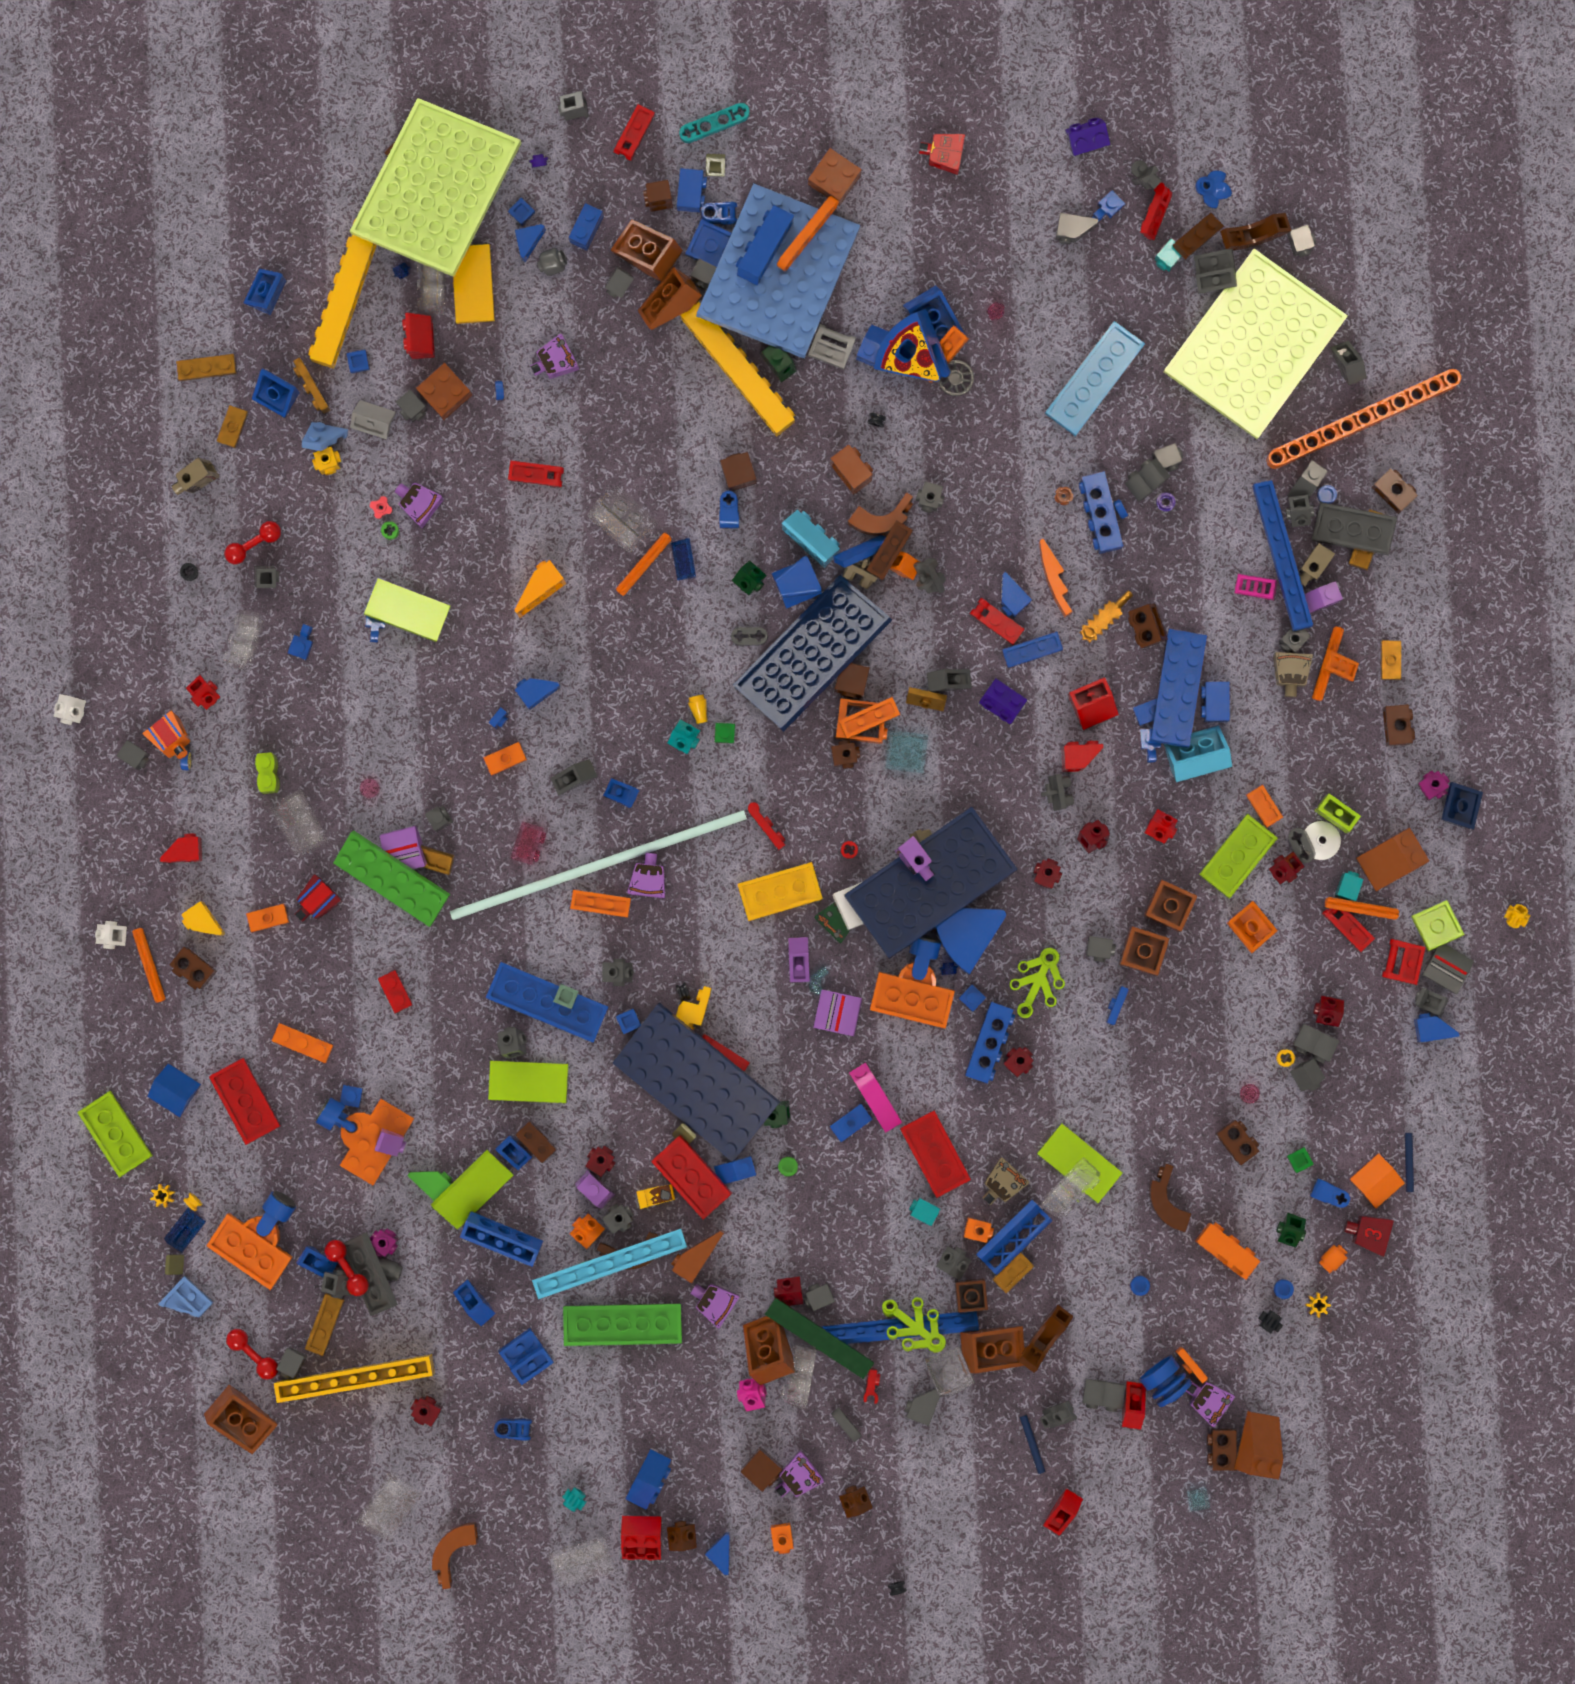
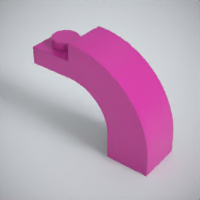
(875, 1097)

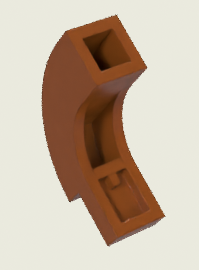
(880, 525)
(457, 1537)

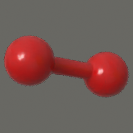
(268, 532)
(356, 1284)
(238, 1340)

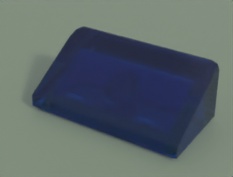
(683, 559)
(184, 1230)

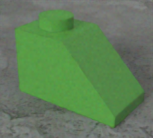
(431, 1182)

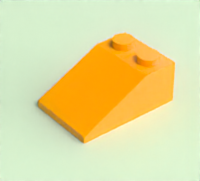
(541, 585)

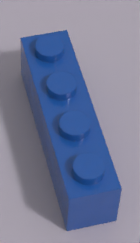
(765, 244)

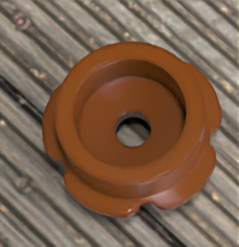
(1063, 490)

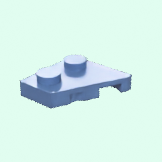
(321, 435)
(187, 1298)

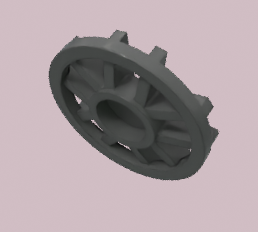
(957, 378)

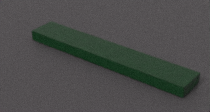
(819, 1338)

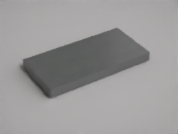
(1354, 528)
(364, 1261)

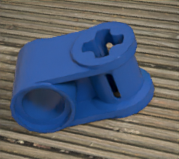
(721, 213)
(728, 513)
(1327, 1193)
(515, 1429)

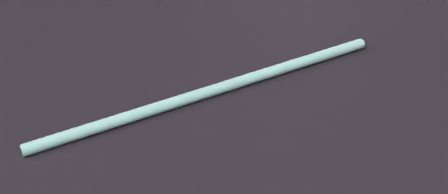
(598, 865)

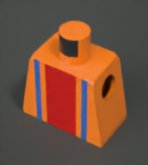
(169, 736)

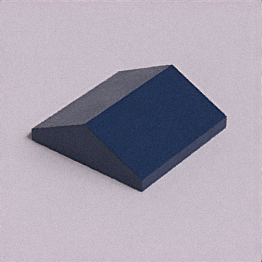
(1461, 806)

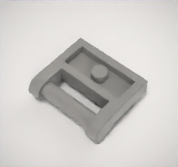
(829, 352)

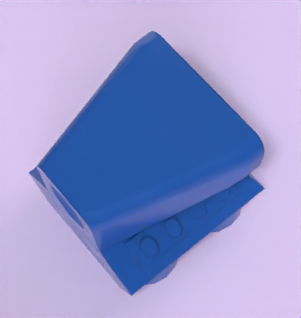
(797, 582)

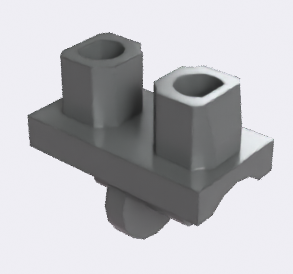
(1145, 175)
(929, 578)
(1055, 792)
(1058, 1415)

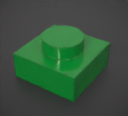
(724, 733)
(1300, 1160)

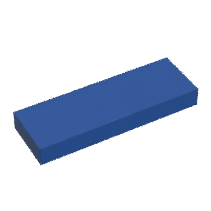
(859, 552)
(1032, 649)

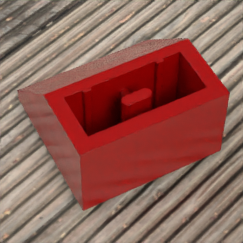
(419, 335)
(1093, 703)
(1077, 757)
(641, 1537)

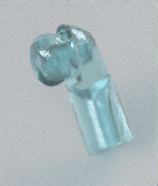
(815, 980)

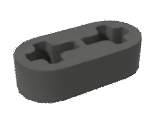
(749, 641)
(1306, 842)
(846, 1424)

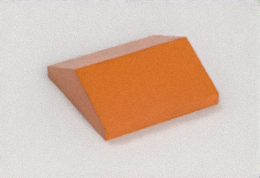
(1252, 926)
(1377, 1180)

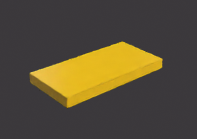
(474, 286)
(780, 891)

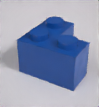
(648, 1481)

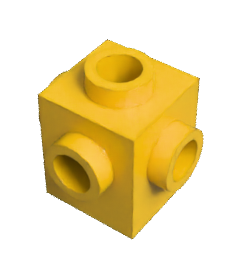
(330, 466)

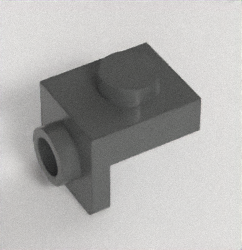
(1431, 1001)

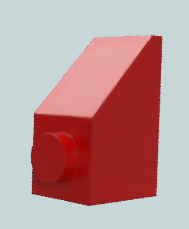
(184, 850)
(1134, 1405)
(1063, 1512)

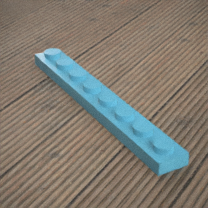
(609, 1263)

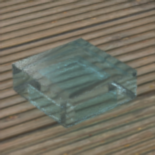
(1198, 1499)

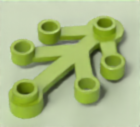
(1039, 980)
(915, 1328)

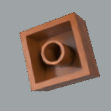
(834, 176)
(444, 391)
(851, 468)
(1170, 906)
(1144, 951)

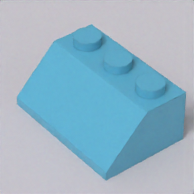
(811, 537)
(1205, 755)

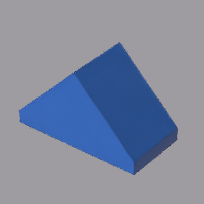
(528, 239)
(513, 1152)
(719, 1553)

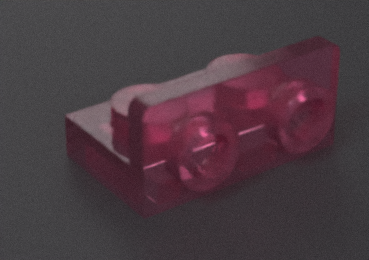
(528, 843)

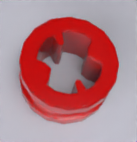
(848, 856)

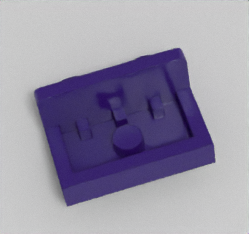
(1088, 136)
(1002, 701)

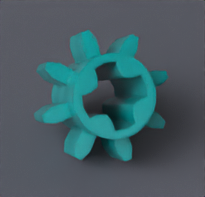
(574, 1499)

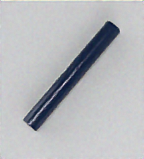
(1409, 1162)
(1032, 1444)

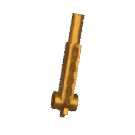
(1105, 617)

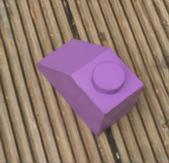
(1323, 597)
(799, 959)
(390, 1143)

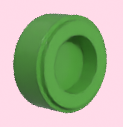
(788, 1166)

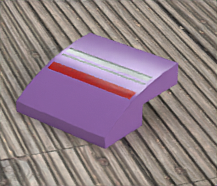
(405, 846)
(837, 1012)

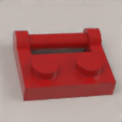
(1410, 962)

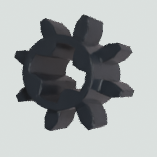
(1270, 1321)

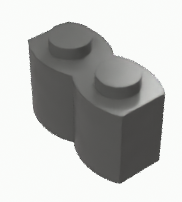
(1147, 479)
(1315, 1043)
(1104, 1394)

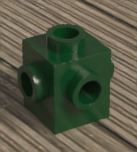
(749, 578)
(779, 1116)
(1291, 1230)

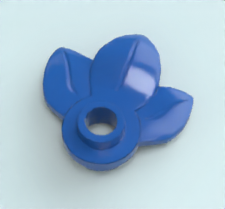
(1216, 188)

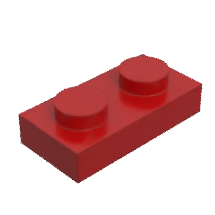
(395, 991)

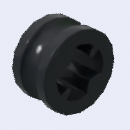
(876, 420)
(185, 567)
(683, 991)
(897, 1588)

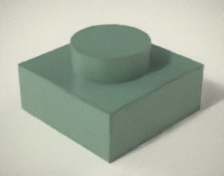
(566, 996)

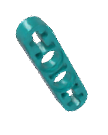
(715, 125)

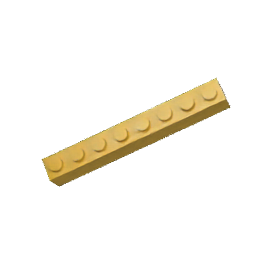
(342, 301)
(740, 372)
(354, 1378)

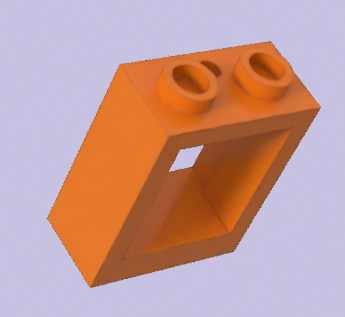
(882, 734)

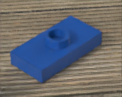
(1145, 712)
(1116, 1004)
(851, 1122)

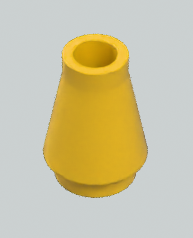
(699, 708)

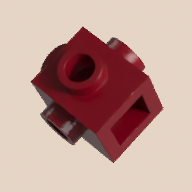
(1093, 836)
(1286, 868)
(1044, 880)
(1329, 1011)
(1012, 1065)
(597, 1167)
(789, 1291)
(433, 1410)

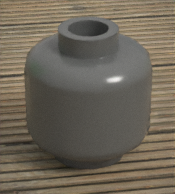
(552, 261)

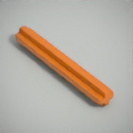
(643, 564)
(1324, 675)
(1361, 908)
(148, 964)

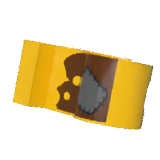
(655, 1195)

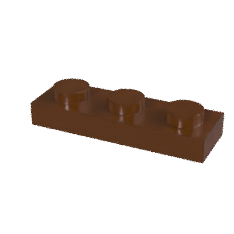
(1198, 236)
(889, 550)

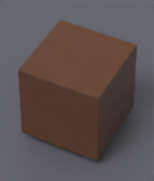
(738, 471)
(852, 681)
(971, 1295)
(761, 1469)

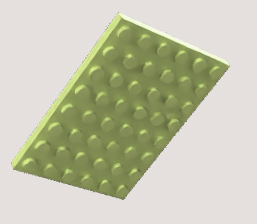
(435, 187)
(1255, 344)

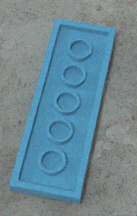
(1094, 378)

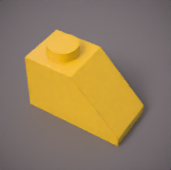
(201, 920)

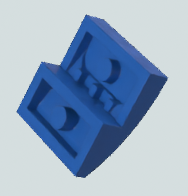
(525, 1356)

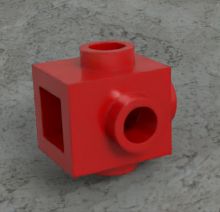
(203, 692)
(1161, 826)

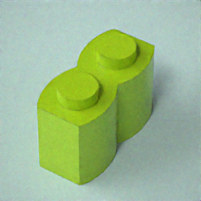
(267, 778)

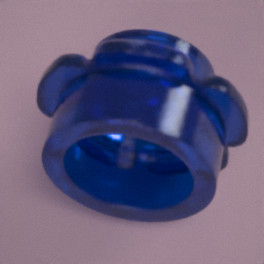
(401, 271)
(948, 968)

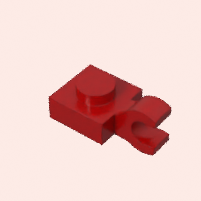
(872, 1380)

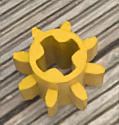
(1517, 916)
(158, 1192)
(1322, 1309)

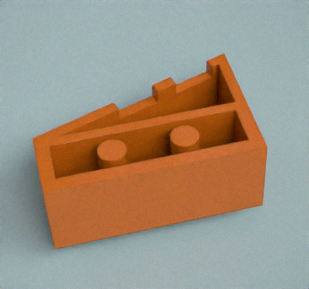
(1228, 1250)

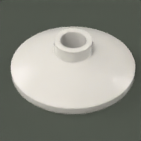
(1332, 837)

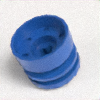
(1164, 1379)

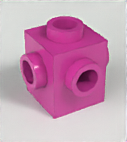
(751, 1394)

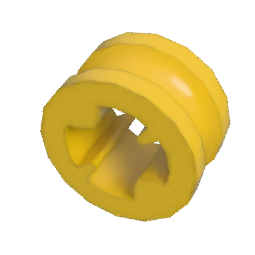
(1284, 1052)
(192, 1201)

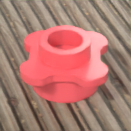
(381, 512)

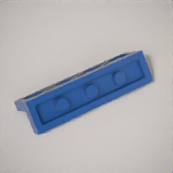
(1007, 1234)

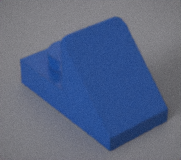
(621, 793)
(315, 1261)

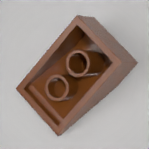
(647, 249)
(670, 299)
(1392, 859)
(693, 1259)
(992, 1348)
(767, 1350)
(239, 1419)
(1260, 1446)

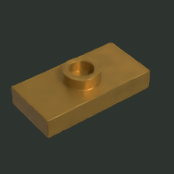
(232, 426)
(1390, 660)
(926, 699)
(438, 860)
(1013, 1273)

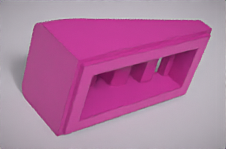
(1273, 586)

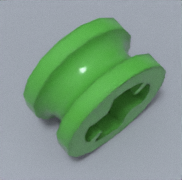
(385, 527)

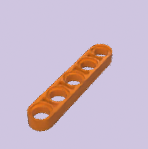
(807, 233)

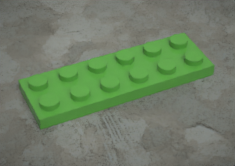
(391, 878)
(622, 1324)

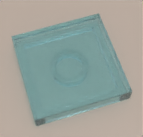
(906, 751)

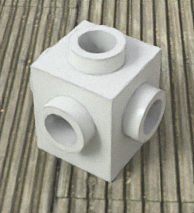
(69, 709)
(110, 935)

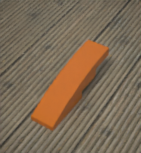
(1052, 571)

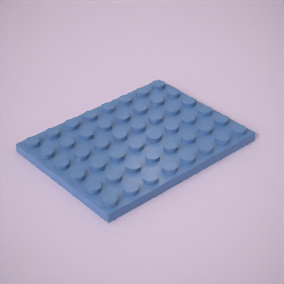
(788, 303)

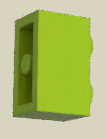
(1337, 813)

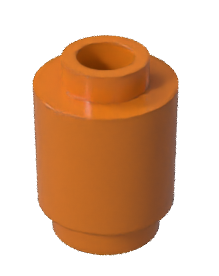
(1333, 1258)

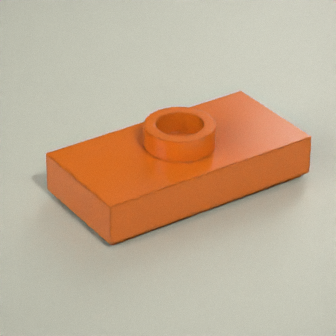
(1340, 665)
(505, 758)
(1264, 806)
(267, 918)
(1190, 1366)

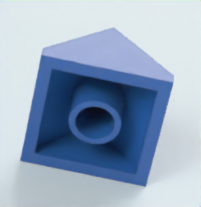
(265, 290)
(274, 393)
(173, 1090)

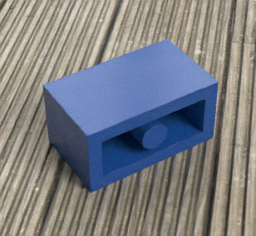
(690, 190)
(586, 226)
(1216, 702)

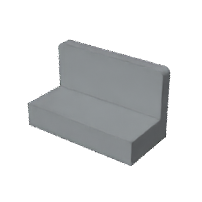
(372, 419)

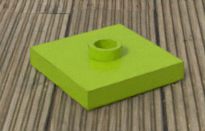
(1437, 925)

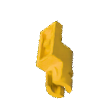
(693, 1013)

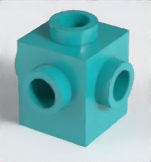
(684, 737)

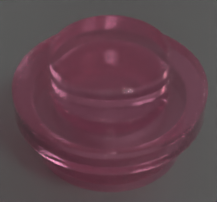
(995, 311)
(1249, 1093)

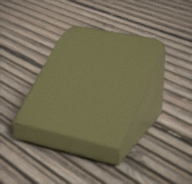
(715, 165)
(685, 1132)
(174, 1264)

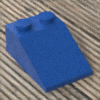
(937, 308)

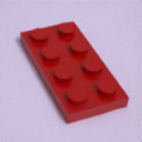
(244, 1101)
(935, 1154)
(691, 1177)

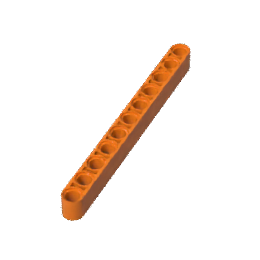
(1370, 412)

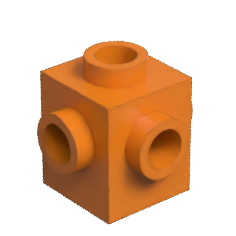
(586, 1230)

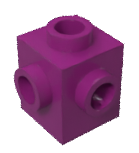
(1430, 791)
(390, 1239)

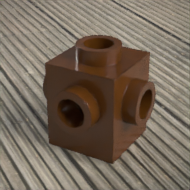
(840, 760)
(855, 1501)
(681, 1536)

